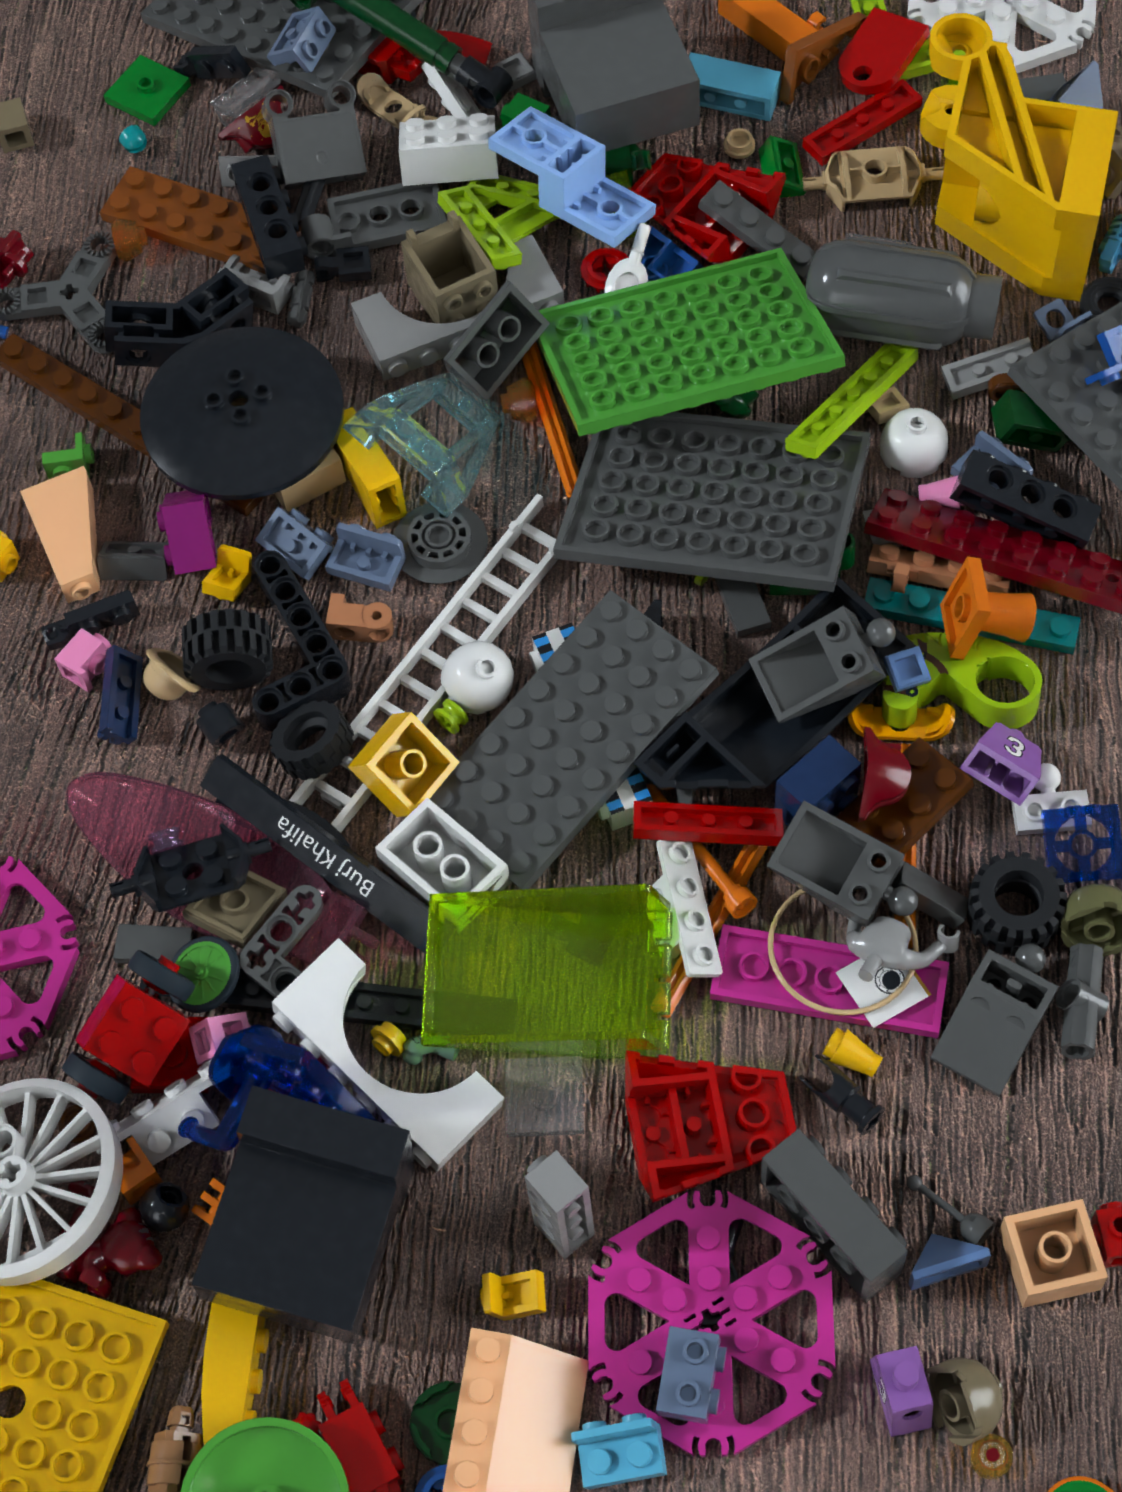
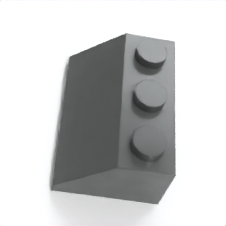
(495, 341)

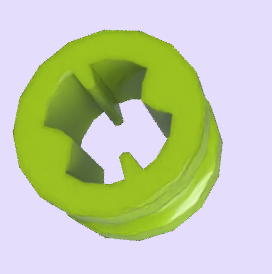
(451, 716)

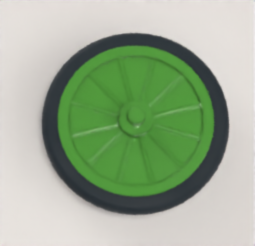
(212, 968)

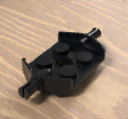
(163, 875)

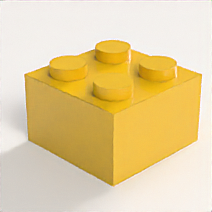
(403, 763)

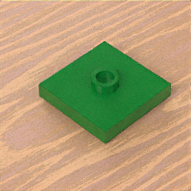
(147, 90)

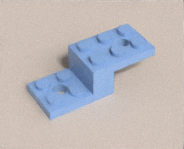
(572, 176)

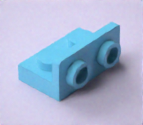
(620, 1451)

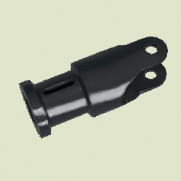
(846, 1098)

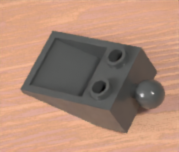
(811, 664)
(835, 860)
(993, 1024)

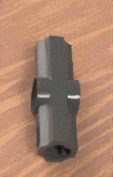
(1082, 1001)

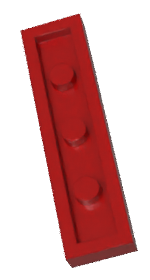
(862, 121)
(707, 823)

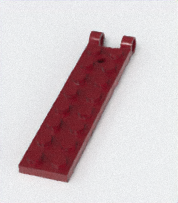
(1002, 548)

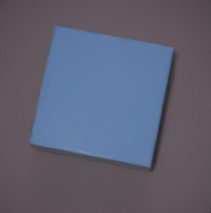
(907, 669)

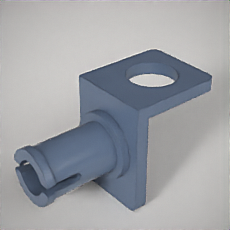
(1069, 322)

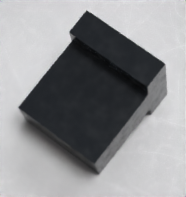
(305, 1214)

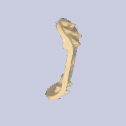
(379, 96)

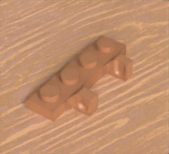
(922, 568)

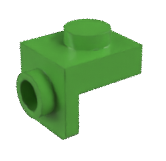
(63, 461)

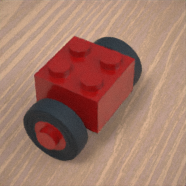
(130, 1029)

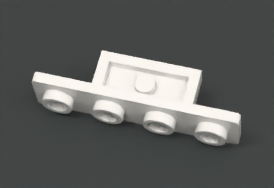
(691, 920)
(157, 1121)

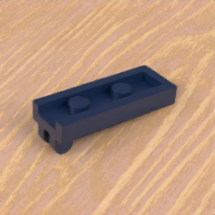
(120, 696)

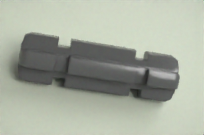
(301, 298)

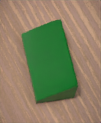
(783, 156)

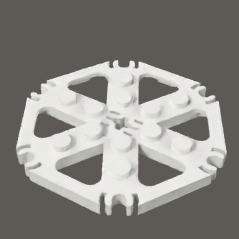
(1001, 15)

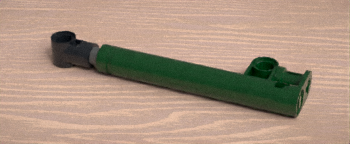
(487, 84)

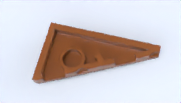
(814, 53)

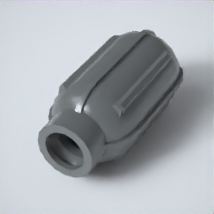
(901, 294)

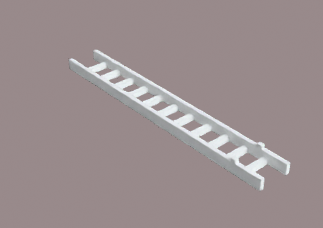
(421, 649)

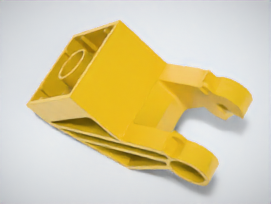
(1017, 169)

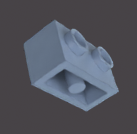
(689, 1375)

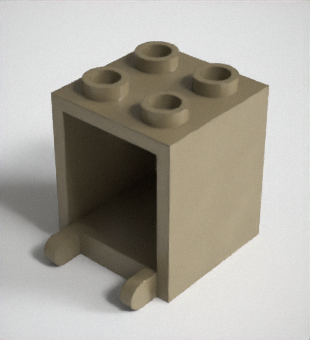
(448, 271)

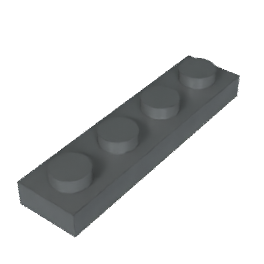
(755, 226)

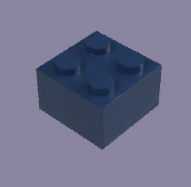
(823, 778)

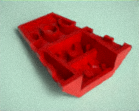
(681, 182)
(701, 1119)

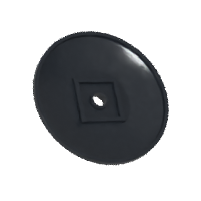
(249, 448)

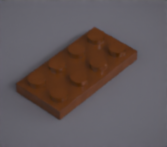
(931, 793)

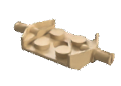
(849, 182)

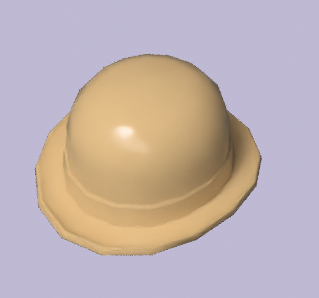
(165, 675)

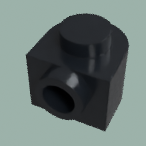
(219, 723)

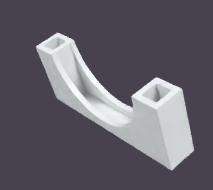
(315, 1012)

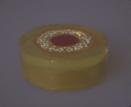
(991, 1456)

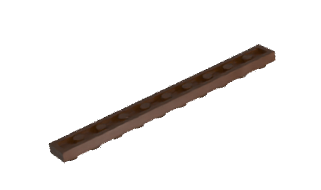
(84, 398)

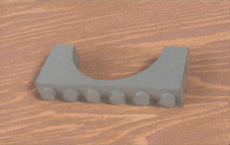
(406, 343)

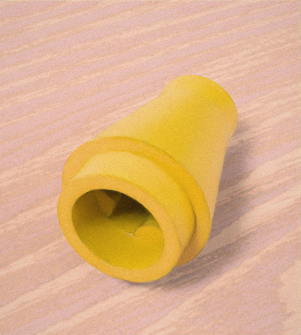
(850, 1052)

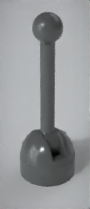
(973, 1227)

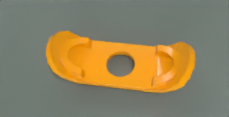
(930, 723)

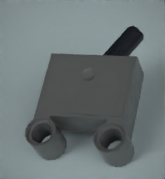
(316, 146)

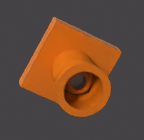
(972, 609)

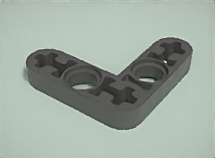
(275, 963)

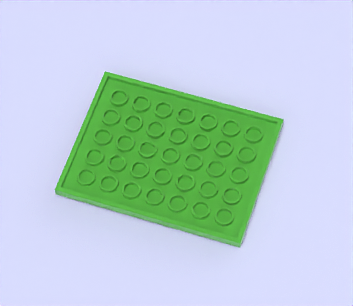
(685, 341)

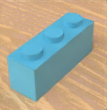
(737, 86)

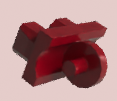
(13, 258)

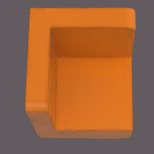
(137, 1173)

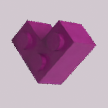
(188, 530)

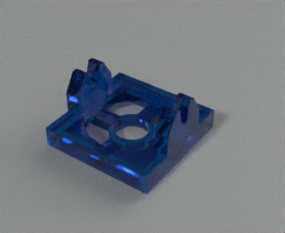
(1105, 814)

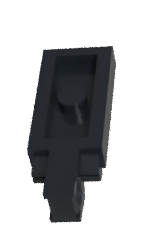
(213, 63)
(110, 611)

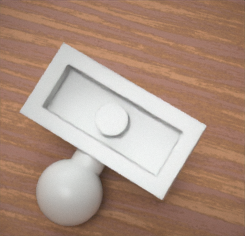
(1028, 815)

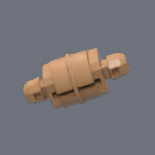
(173, 1451)

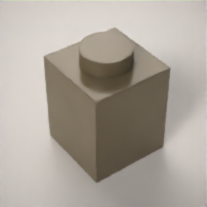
(14, 126)

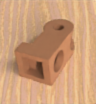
(358, 621)

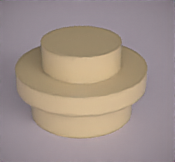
(739, 143)

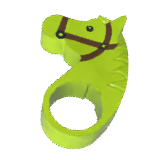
(959, 682)

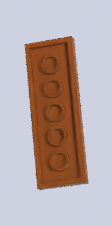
(184, 216)

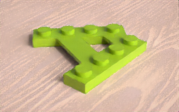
(499, 234)

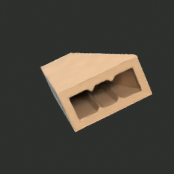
(67, 528)

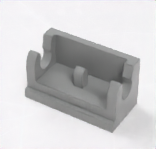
(265, 293)

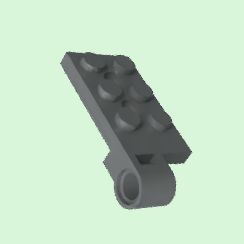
(353, 224)

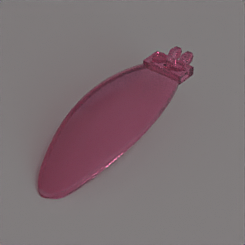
(123, 810)

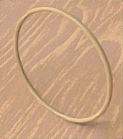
(818, 1007)

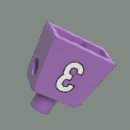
(1005, 762)
(903, 1390)

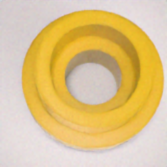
(388, 1039)

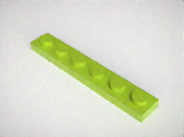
(850, 400)

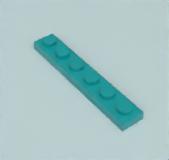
(922, 607)

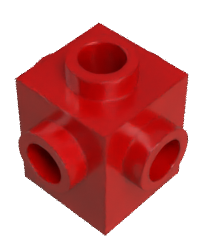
(1108, 1232)

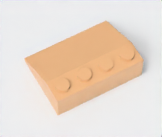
(515, 1416)

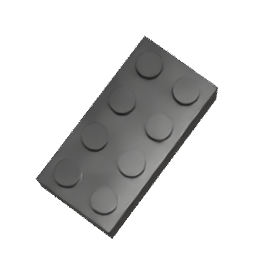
(833, 1214)

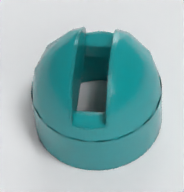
(133, 139)

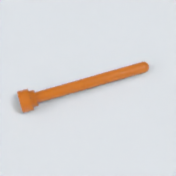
(738, 899)

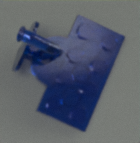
(264, 1060)

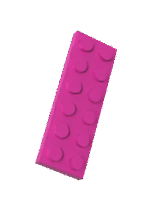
(810, 971)

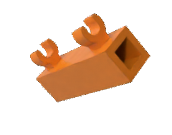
(769, 22)

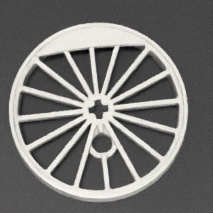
(32, 1167)

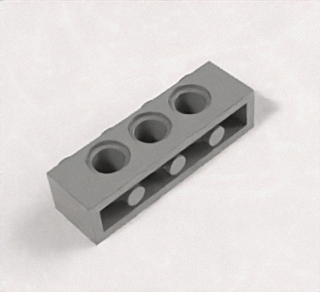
(559, 1203)

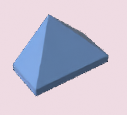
(946, 1259)

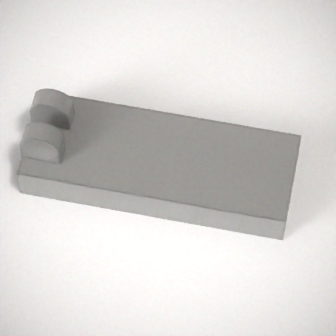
(974, 372)

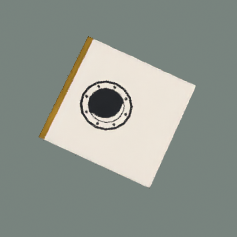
(882, 986)

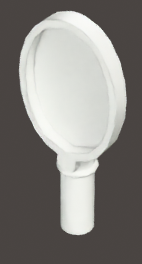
(630, 270)

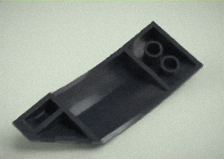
(733, 732)

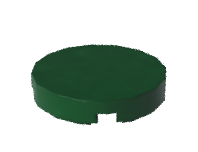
(434, 1420)

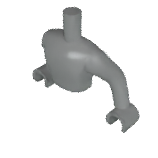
(886, 946)

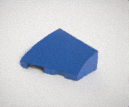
(665, 258)

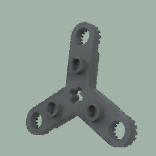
(79, 277)

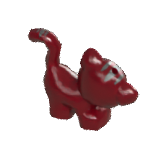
(123, 1248)

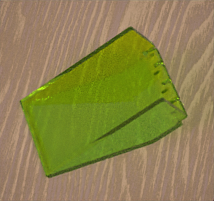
(549, 971)

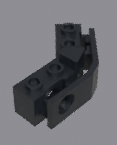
(170, 326)

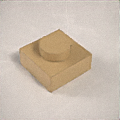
(888, 405)

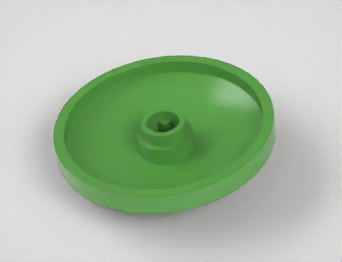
(265, 1457)

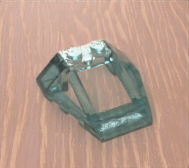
(418, 447)

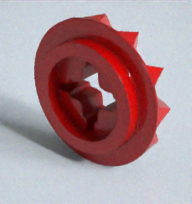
(593, 264)

